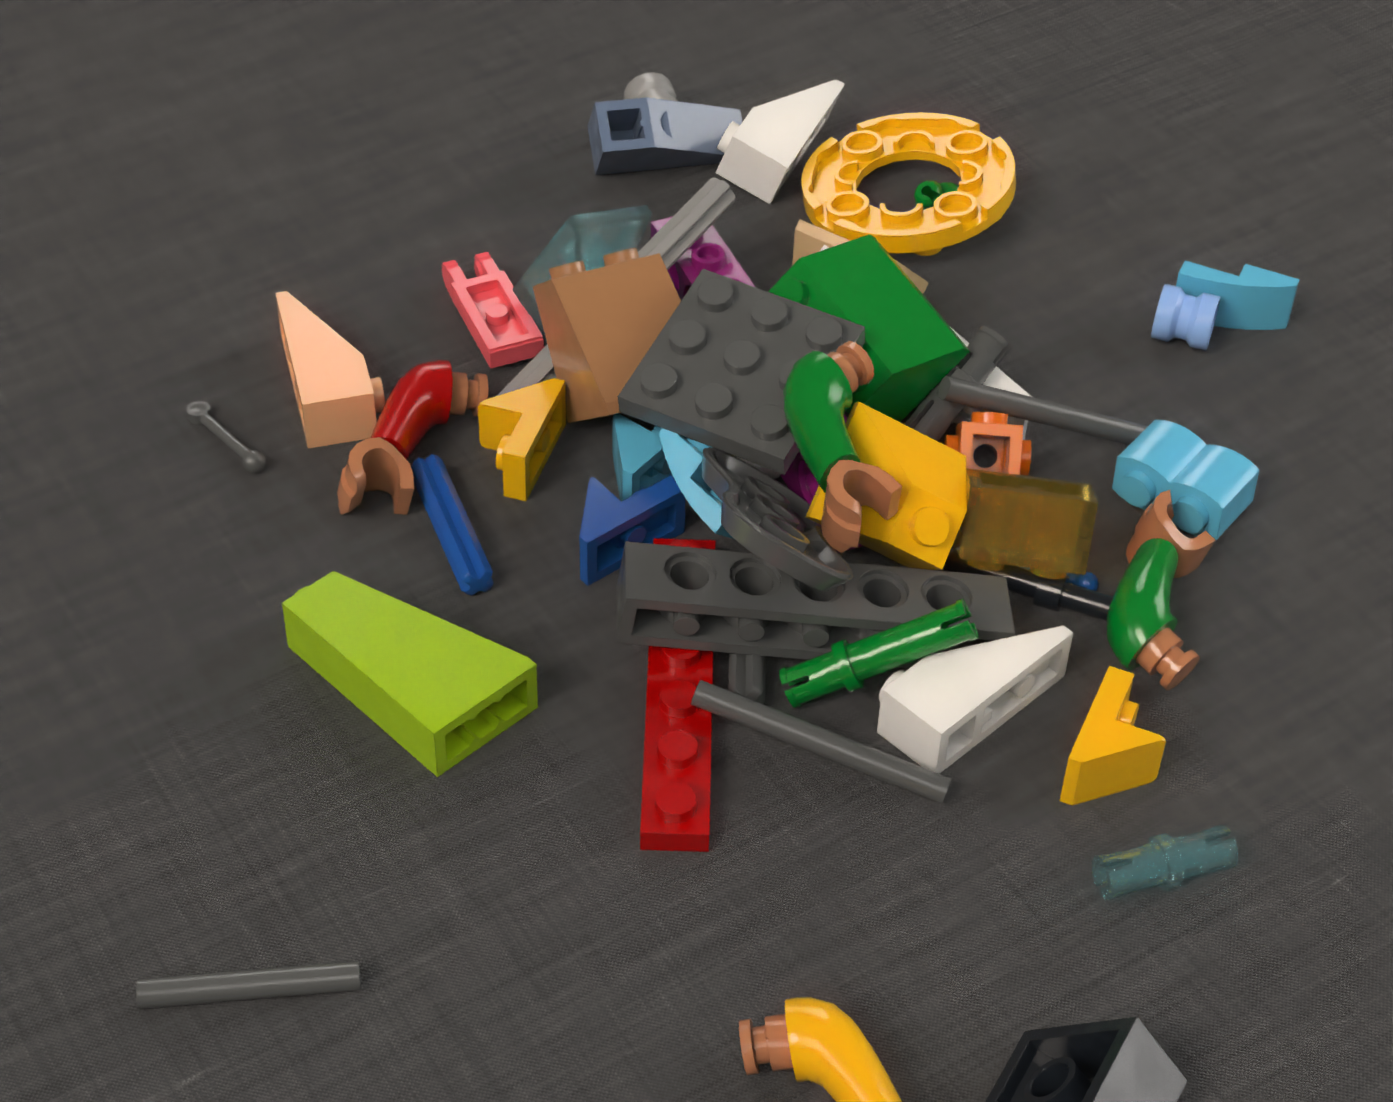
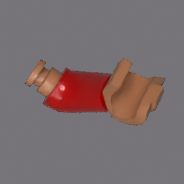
(415, 405)

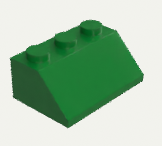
(903, 331)

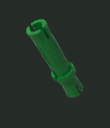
(876, 654)

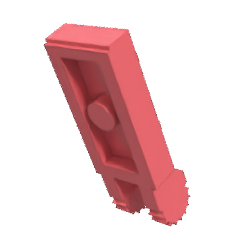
(492, 312)

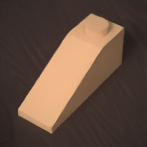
(328, 378)

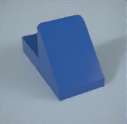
(640, 519)

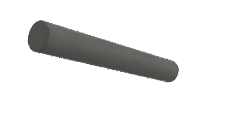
(248, 984)

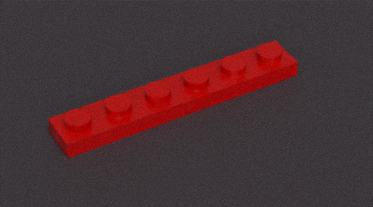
(676, 745)

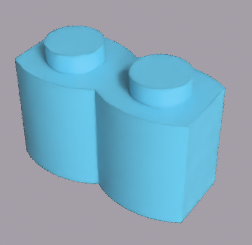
(1205, 481)

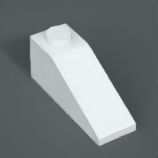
(774, 139)
(967, 693)

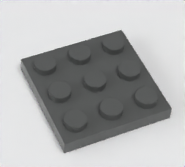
(725, 366)

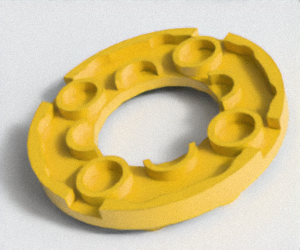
(981, 199)

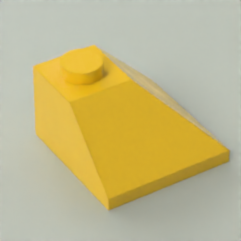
(931, 493)

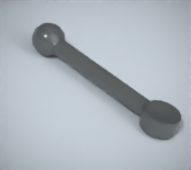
(200, 413)

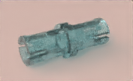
(1164, 861)

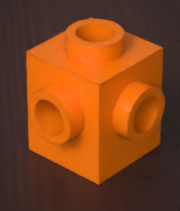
(1005, 439)

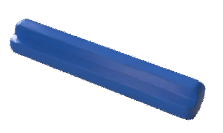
(452, 525)

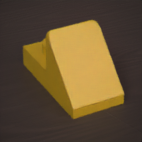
(523, 432)
(1109, 749)

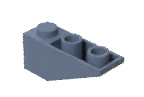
(656, 134)

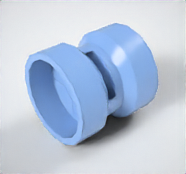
(1185, 317)

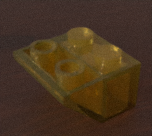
(1027, 523)

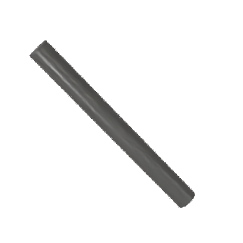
(1039, 410)
(821, 741)

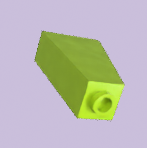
(409, 670)

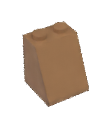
(603, 325)

